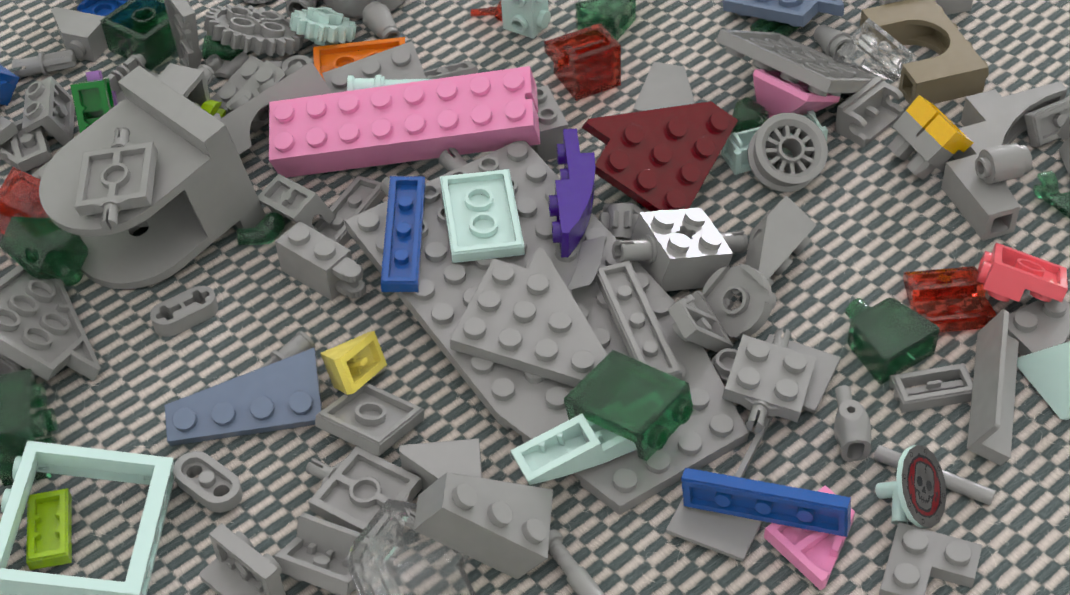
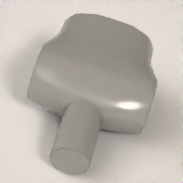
(851, 426)

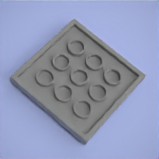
(795, 61)

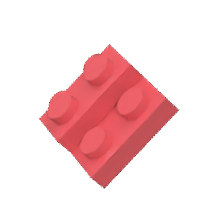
(1009, 272)

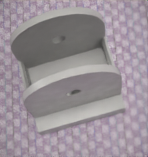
(195, 194)

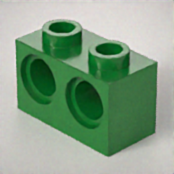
(91, 101)

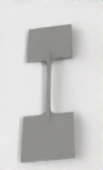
(731, 533)

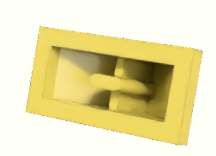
(354, 362)

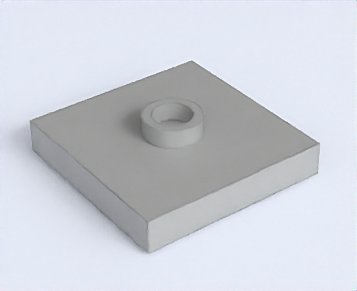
(370, 418)

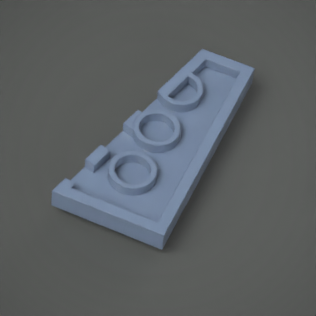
(257, 402)

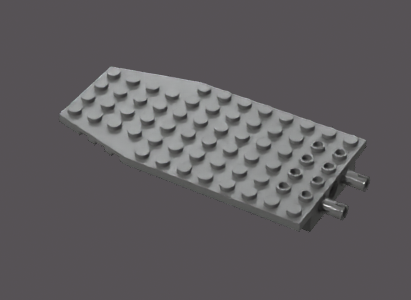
(530, 401)

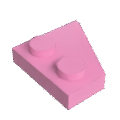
(808, 550)

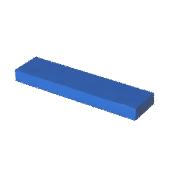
(403, 234)
(767, 502)

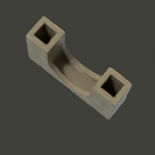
(951, 74)

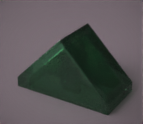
(613, 15)

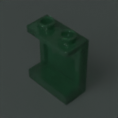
(632, 401)

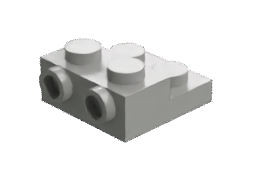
(245, 82)

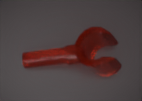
(492, 11)

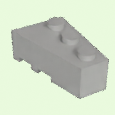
(488, 520)

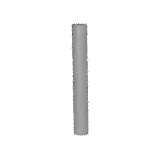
(952, 481)

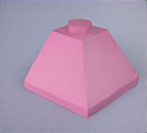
(787, 97)

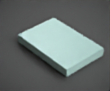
(481, 216)

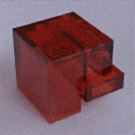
(586, 61)

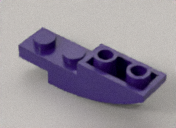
(573, 193)

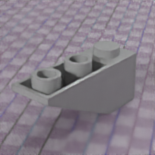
(776, 237)

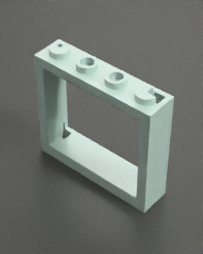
(94, 464)

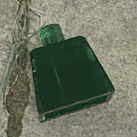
(45, 249)
(889, 337)

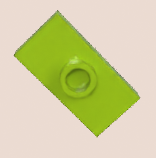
(49, 529)

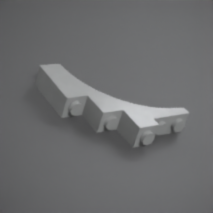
(990, 123)

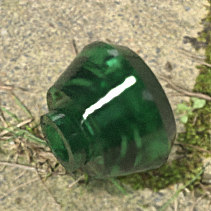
(748, 114)

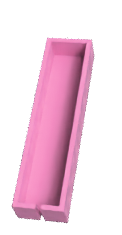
(403, 122)

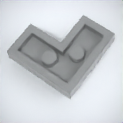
(925, 553)

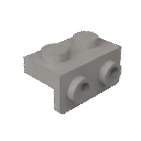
(319, 555)
(240, 567)

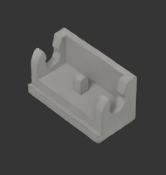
(868, 112)
(294, 201)

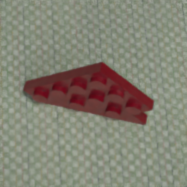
(661, 152)

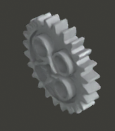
(252, 30)

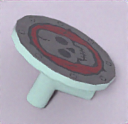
(918, 489)

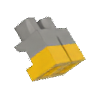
(930, 134)

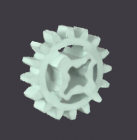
(323, 26)

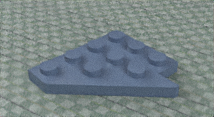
(791, 12)

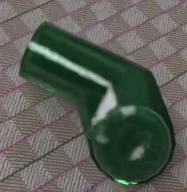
(264, 232)

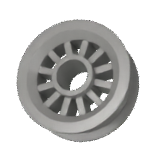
(810, 157)

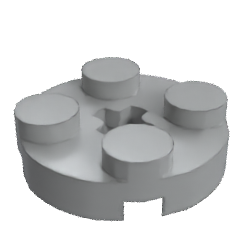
(756, 302)

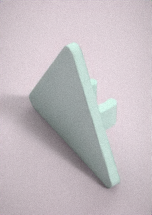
(1050, 376)

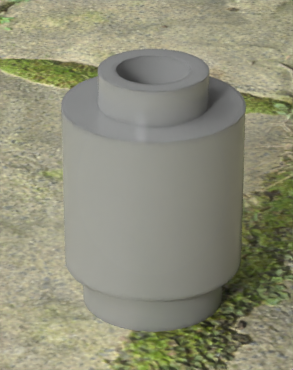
(1003, 163)

